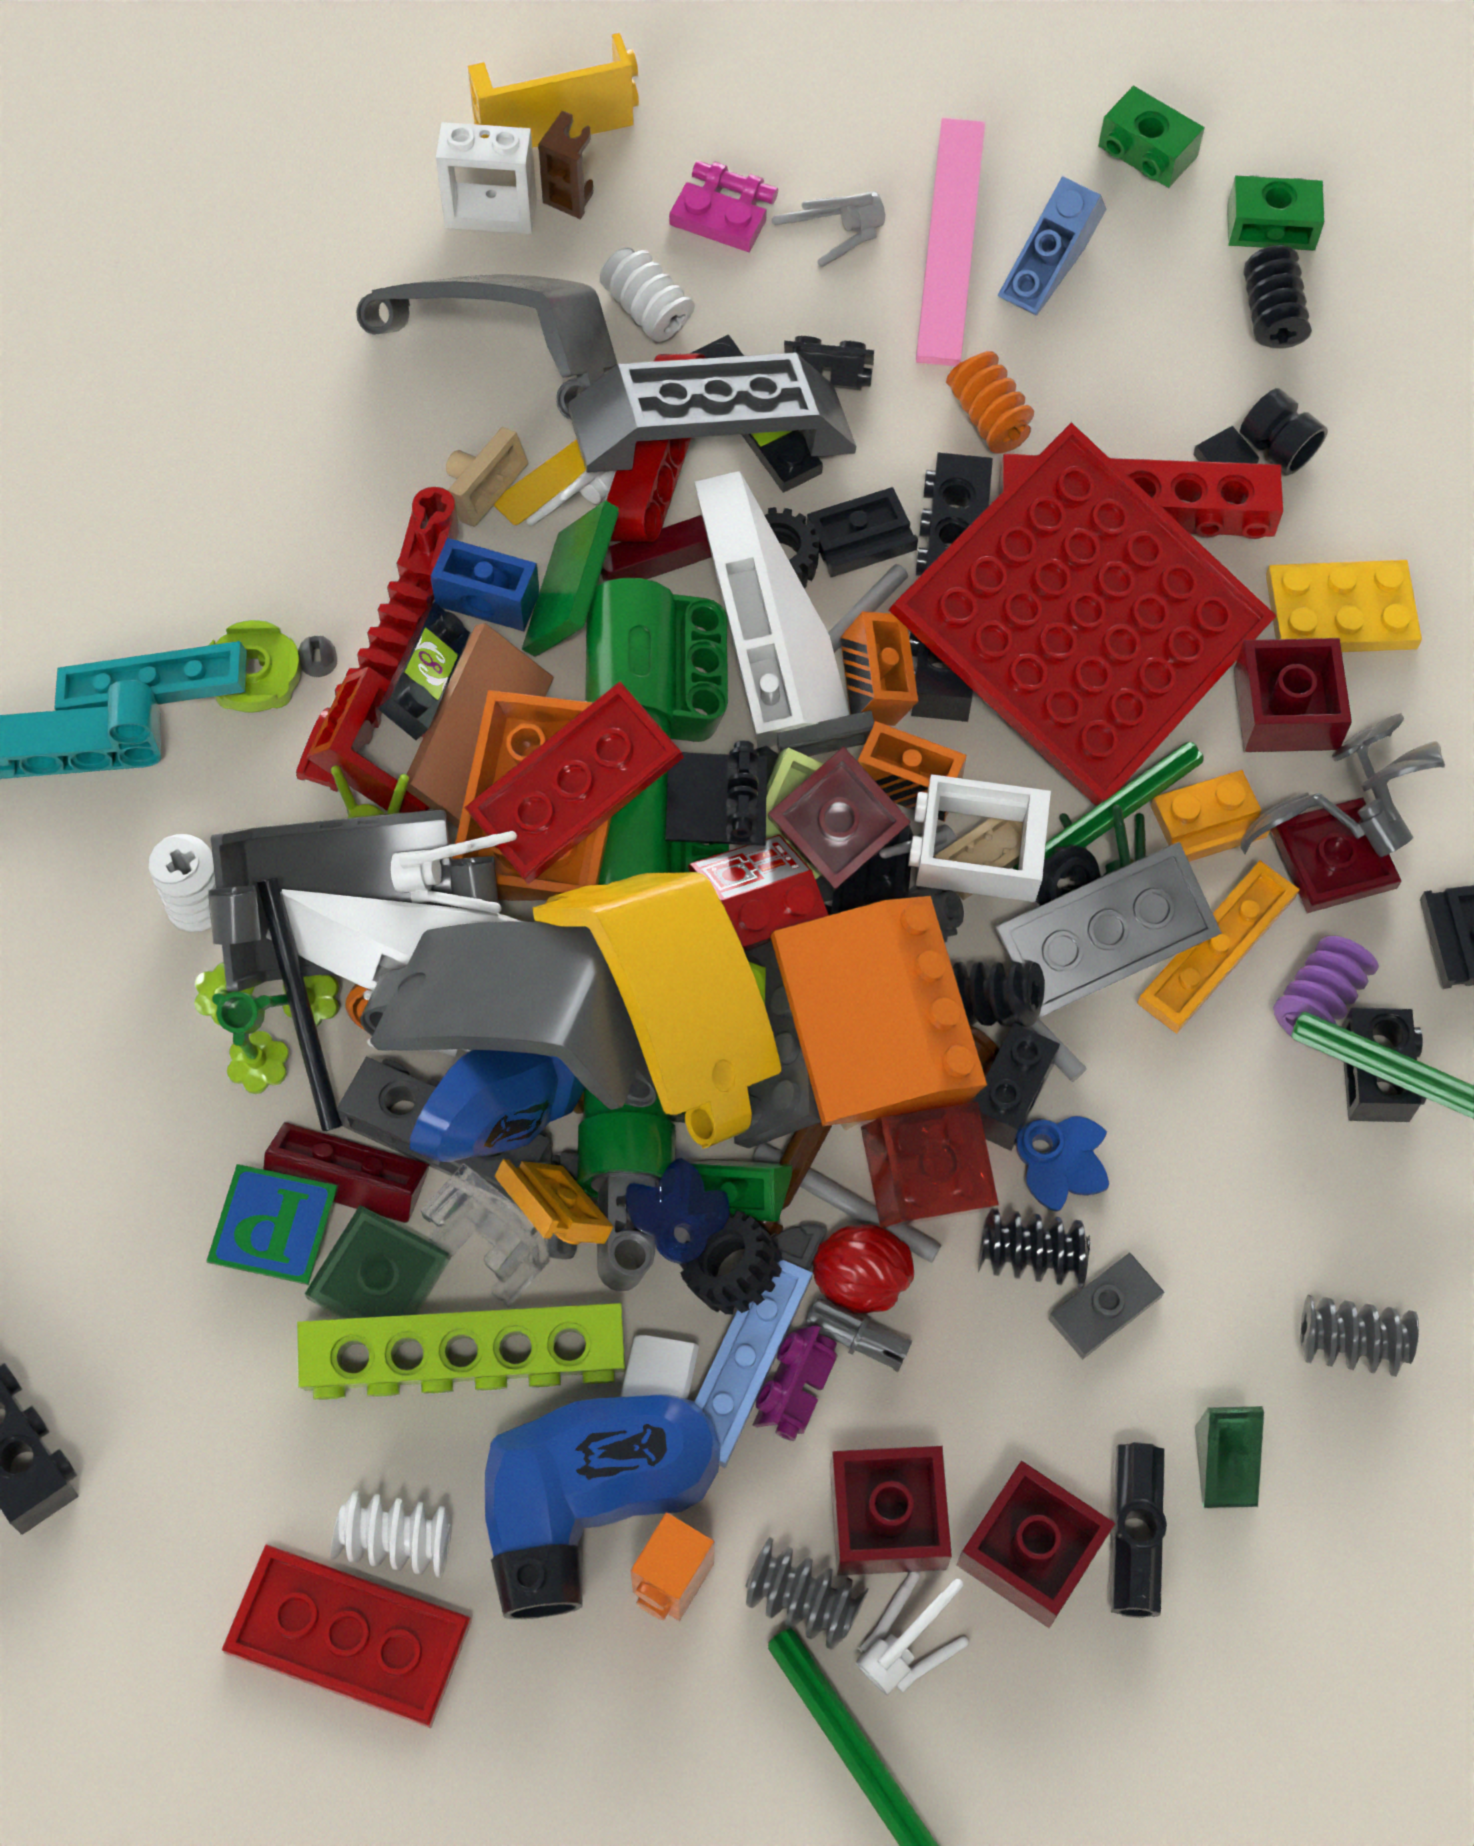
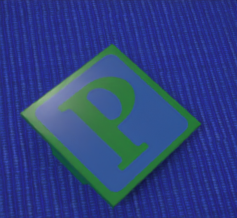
(272, 1224)

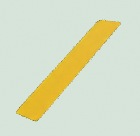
(541, 484)

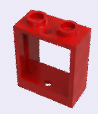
(339, 732)

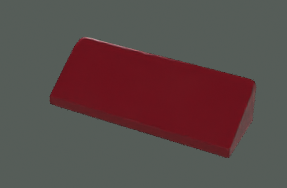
(675, 548)
(363, 1174)

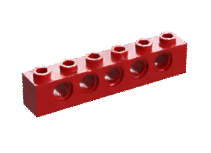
(1207, 487)

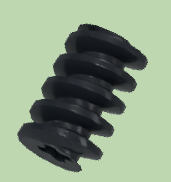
(1277, 297)
(1000, 997)
(1035, 1246)

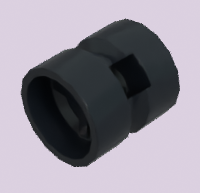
(1287, 435)

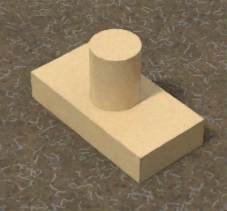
(486, 476)
(990, 844)

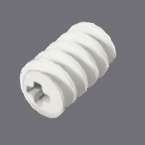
(646, 293)
(183, 876)
(392, 1533)

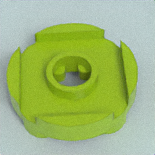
(280, 672)

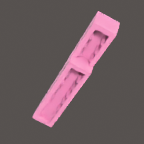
(950, 242)

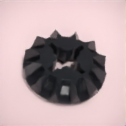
(1065, 862)

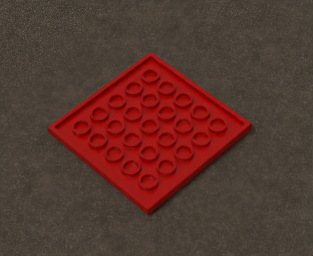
(1083, 614)

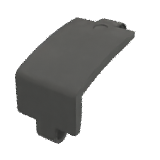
(566, 310)
(324, 858)
(515, 992)

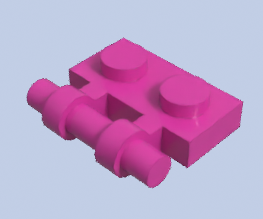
(720, 216)

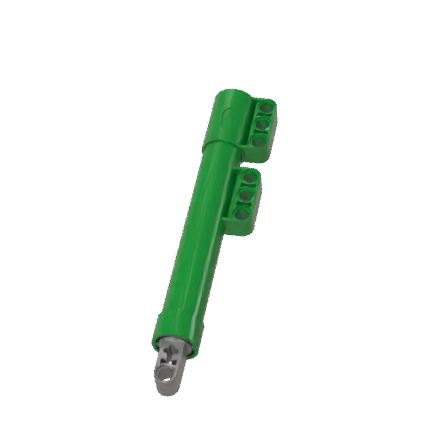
(651, 646)

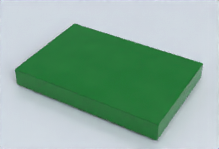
(570, 579)

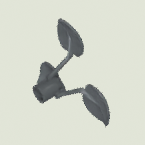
(1379, 818)

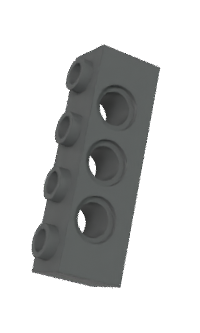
(381, 1085)

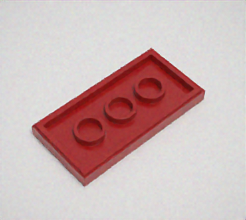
(575, 781)
(347, 1635)

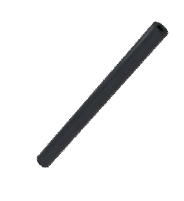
(299, 1004)

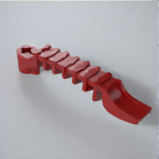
(429, 526)

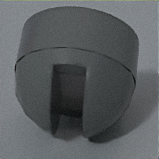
(327, 654)

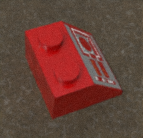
(763, 889)

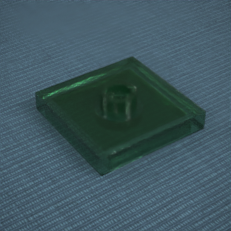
(377, 1270)

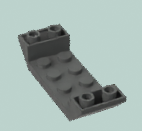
(706, 400)

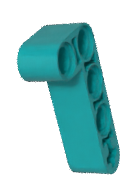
(86, 738)

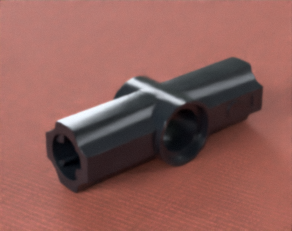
(1134, 1562)

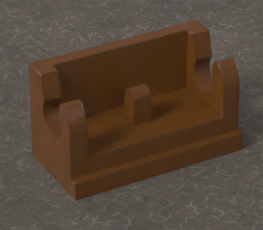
(563, 167)

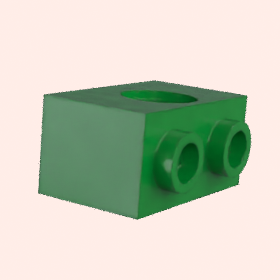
(1151, 136)
(1275, 212)

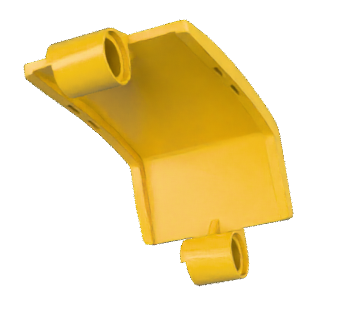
(684, 992)

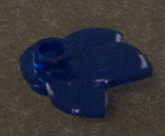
(678, 1204)

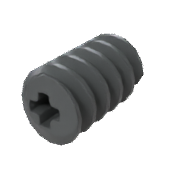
(1358, 1334)
(803, 1595)

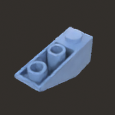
(1053, 245)

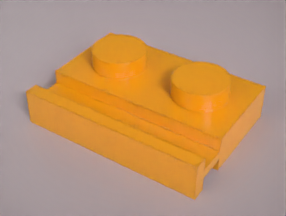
(1208, 815)
(554, 1202)

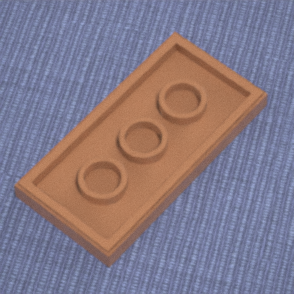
(447, 750)

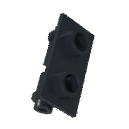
(844, 360)

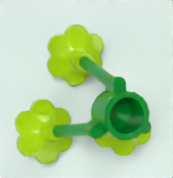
(257, 1058)

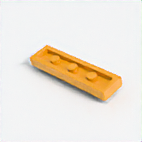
(1200, 969)

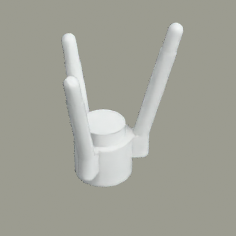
(592, 485)
(421, 869)
(888, 1660)

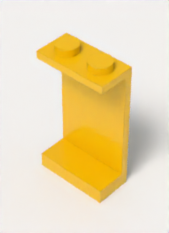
(594, 96)

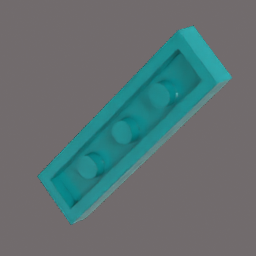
(170, 674)

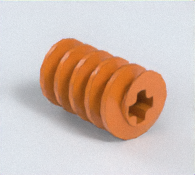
(991, 401)

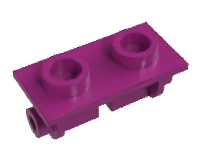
(801, 1361)

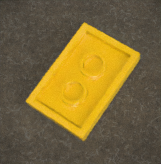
(1358, 601)

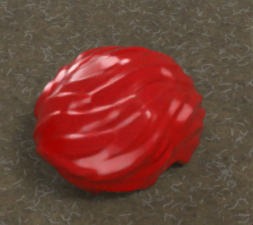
(863, 1268)

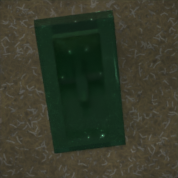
(1230, 1455)

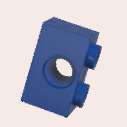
(485, 584)

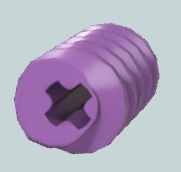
(1326, 982)

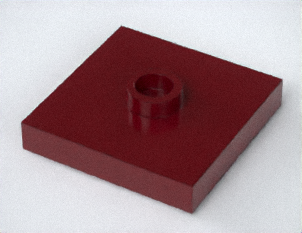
(1330, 861)

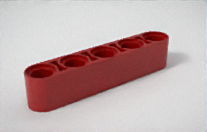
(648, 487)

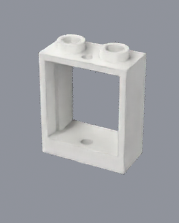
(484, 205)
(984, 800)

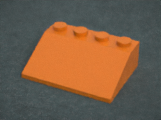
(508, 733)
(878, 1012)

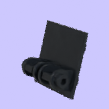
(718, 797)

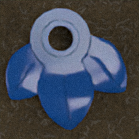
(1068, 1165)

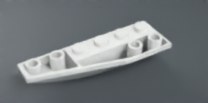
(773, 625)
(366, 935)

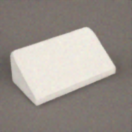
(659, 1367)

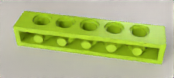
(325, 1341)

